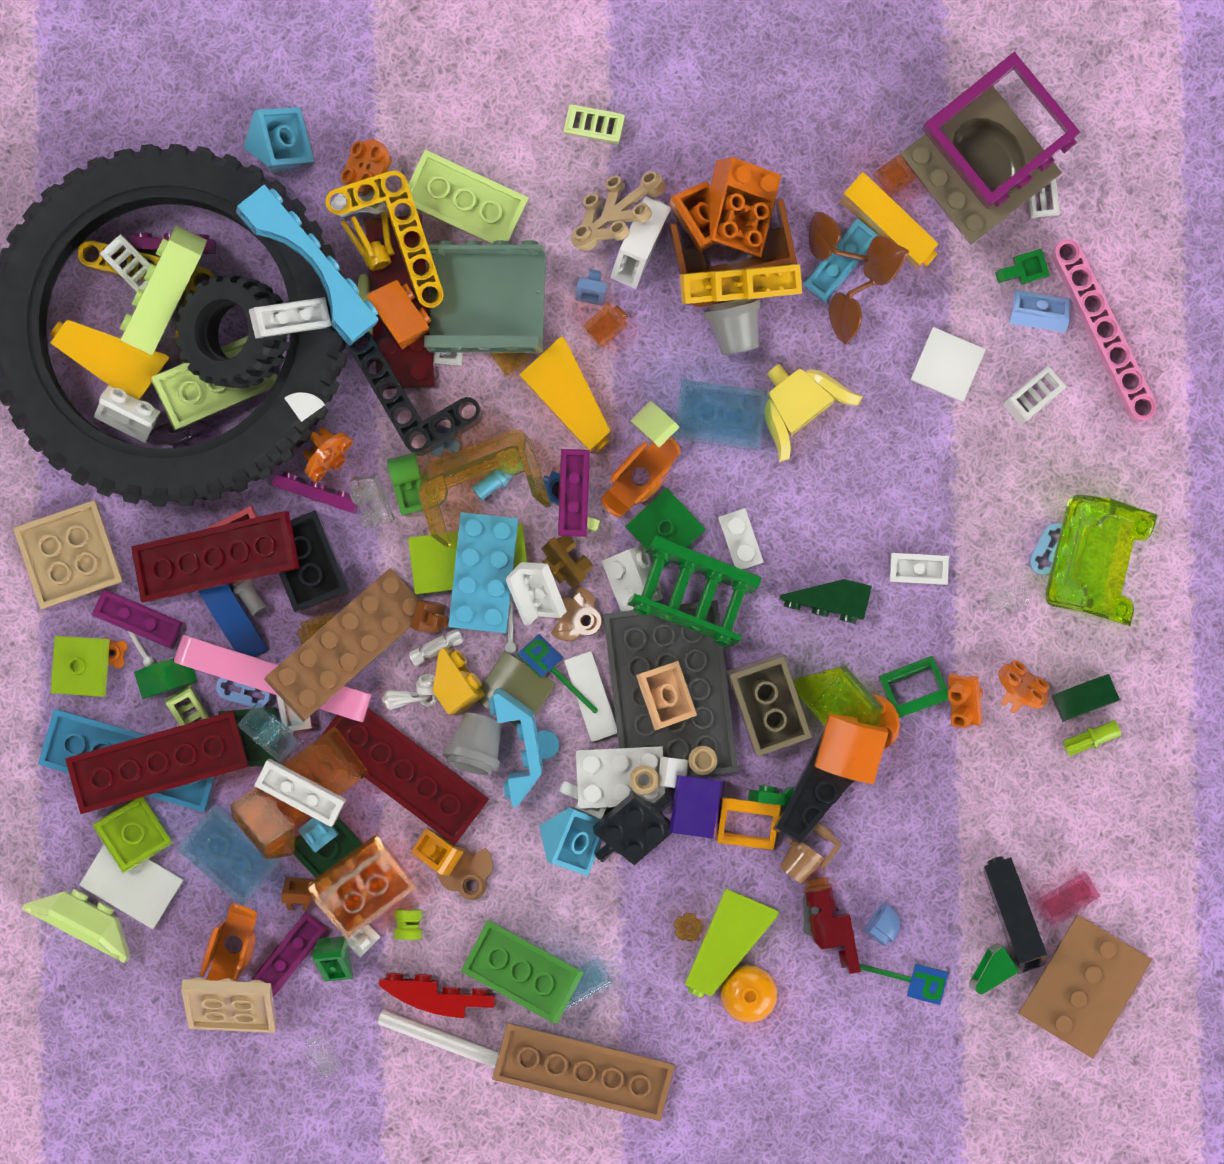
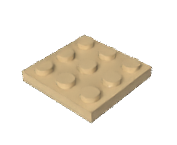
(68, 554)
(229, 1005)

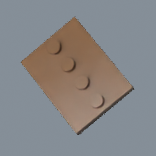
(1085, 986)

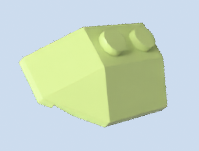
(83, 920)

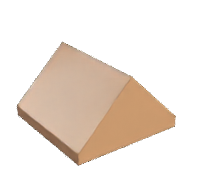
(666, 695)

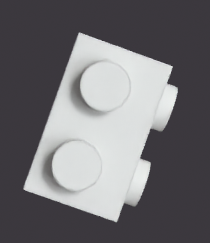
(126, 413)
(628, 575)
(535, 592)

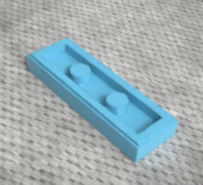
(834, 270)

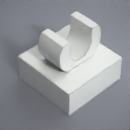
(363, 940)

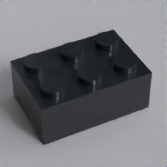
(319, 569)

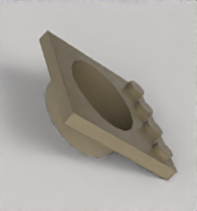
(996, 149)

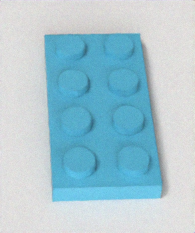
(480, 573)

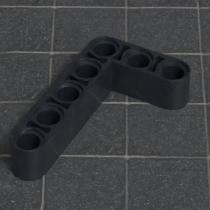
(402, 402)

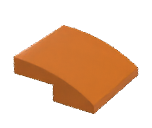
(851, 748)

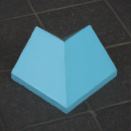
(279, 138)
(571, 840)

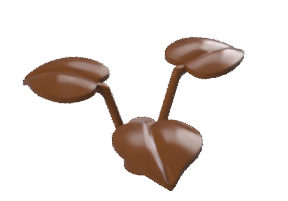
(881, 267)

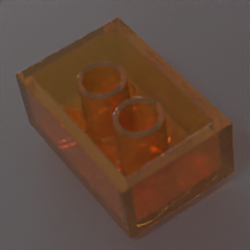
(328, 763)
(361, 886)

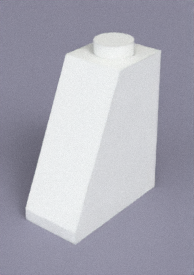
(640, 245)

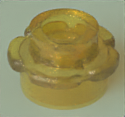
(695, 927)

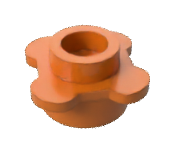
(119, 649)

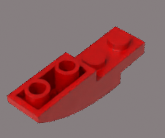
(424, 995)

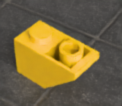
(454, 683)

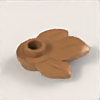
(571, 623)
(469, 868)

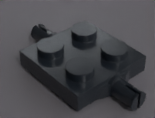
(633, 828)

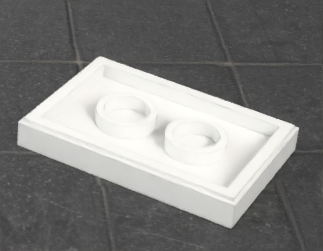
(139, 892)

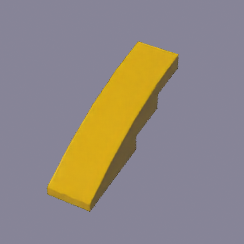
(740, 284)

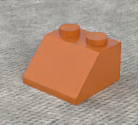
(693, 213)
(399, 313)

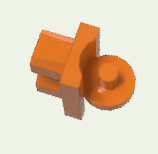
(965, 700)

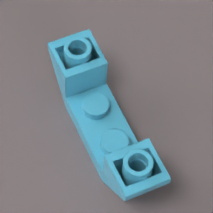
(510, 709)

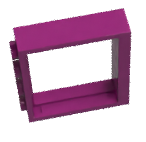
(1022, 177)

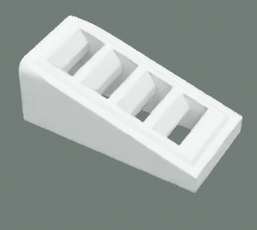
(115, 245)
(1018, 411)

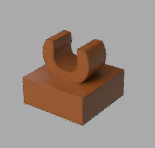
(429, 617)
(297, 892)

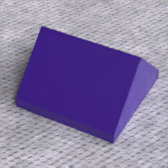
(697, 806)

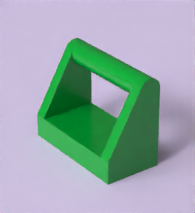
(923, 701)
(993, 969)

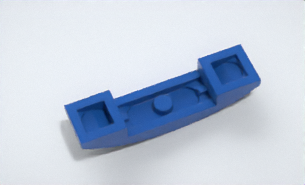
(233, 620)

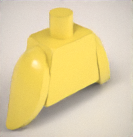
(800, 400)

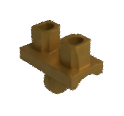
(562, 564)

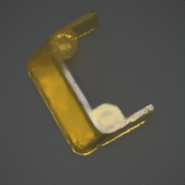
(507, 451)

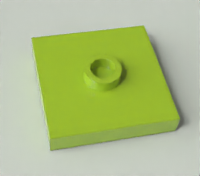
(80, 666)
(132, 834)

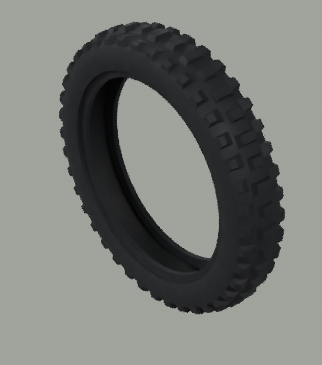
(26, 372)

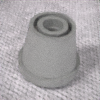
(735, 324)
(475, 745)

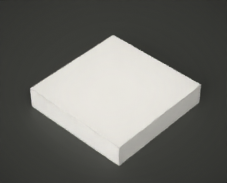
(947, 364)

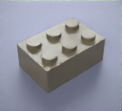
(769, 704)

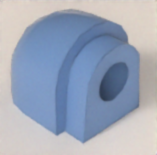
(883, 925)

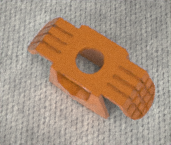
(624, 492)
(225, 963)

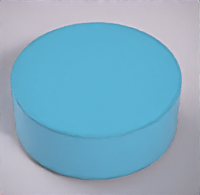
(548, 744)

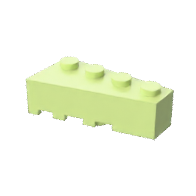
(163, 290)

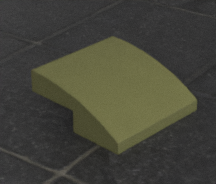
(519, 682)

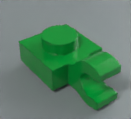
(1027, 267)
(768, 795)

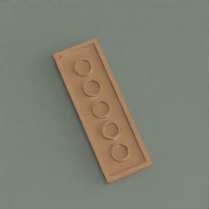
(344, 645)
(583, 1071)

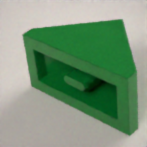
(163, 677)
(333, 958)

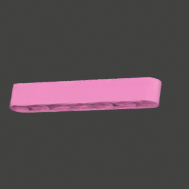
(1104, 316)
(252, 671)

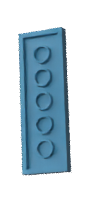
(76, 734)

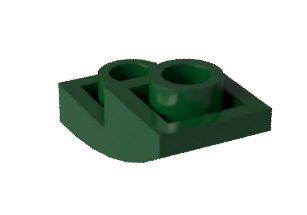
(1085, 698)

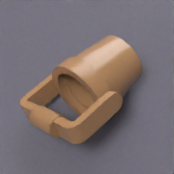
(803, 860)

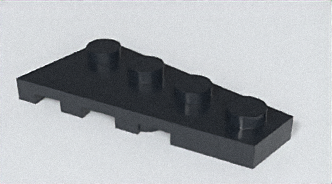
(810, 799)

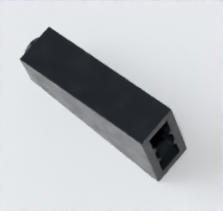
(1015, 915)

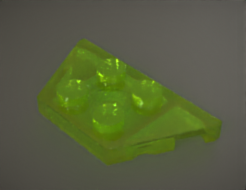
(838, 693)

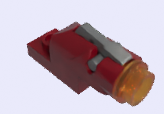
(824, 924)

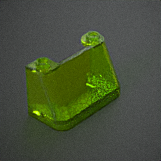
(1095, 557)

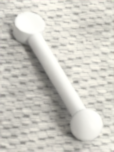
(510, 647)
(147, 660)

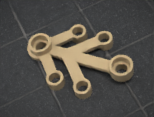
(590, 232)

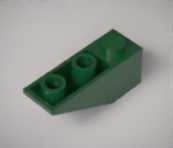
(838, 597)

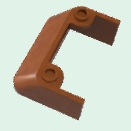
(776, 252)

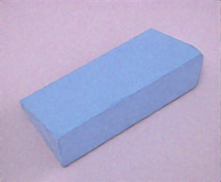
(1040, 311)

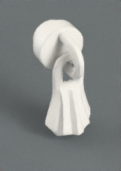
(339, 203)
(424, 687)

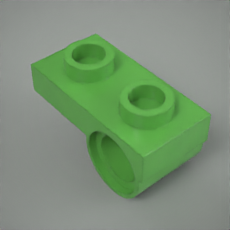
(406, 482)

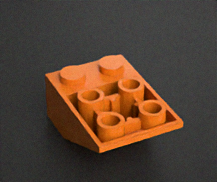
(741, 204)

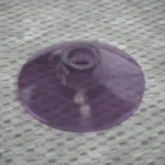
(167, 435)

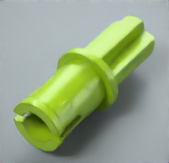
(1092, 738)

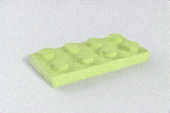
(465, 199)
(192, 400)

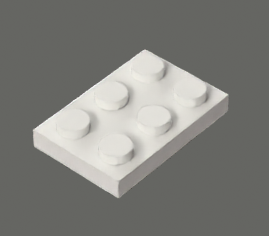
(606, 773)

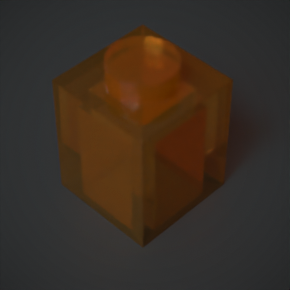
(894, 176)
(606, 325)

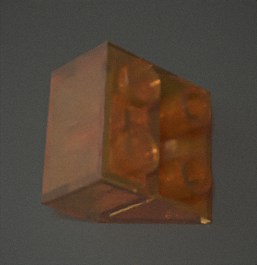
(264, 824)

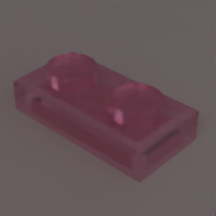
(1067, 898)

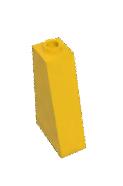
(888, 219)
(108, 357)
(565, 392)

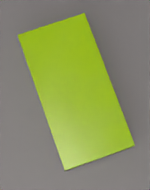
(435, 564)

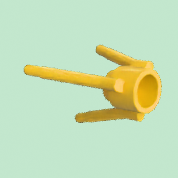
(374, 254)

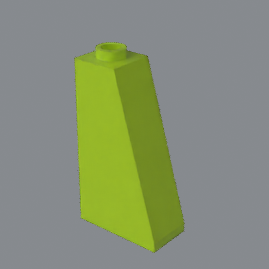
(729, 937)

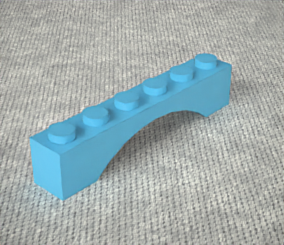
(269, 219)

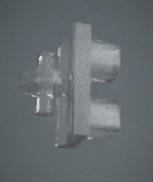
(372, 500)

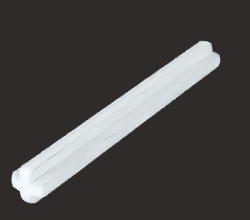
(438, 1038)

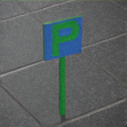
(542, 658)
(925, 984)

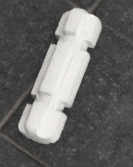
(432, 648)

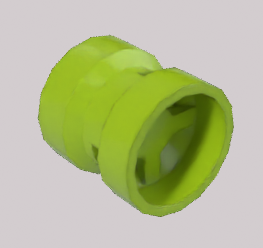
(410, 930)

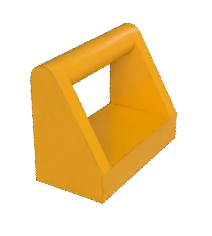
(748, 807)

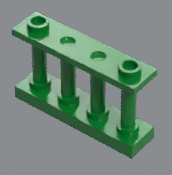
(714, 572)

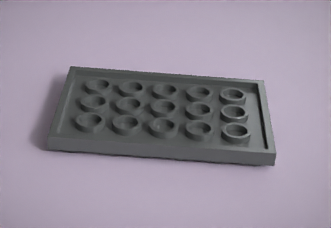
(648, 642)

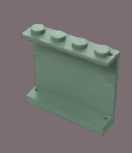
(489, 298)

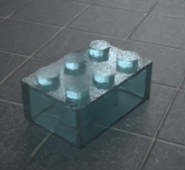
(720, 415)
(227, 855)

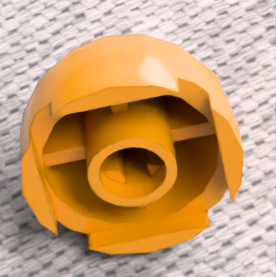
(748, 993)

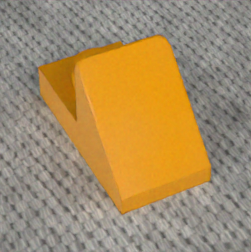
(437, 852)

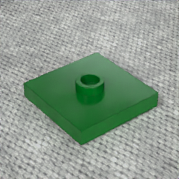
(666, 519)

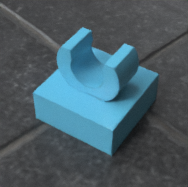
(317, 833)

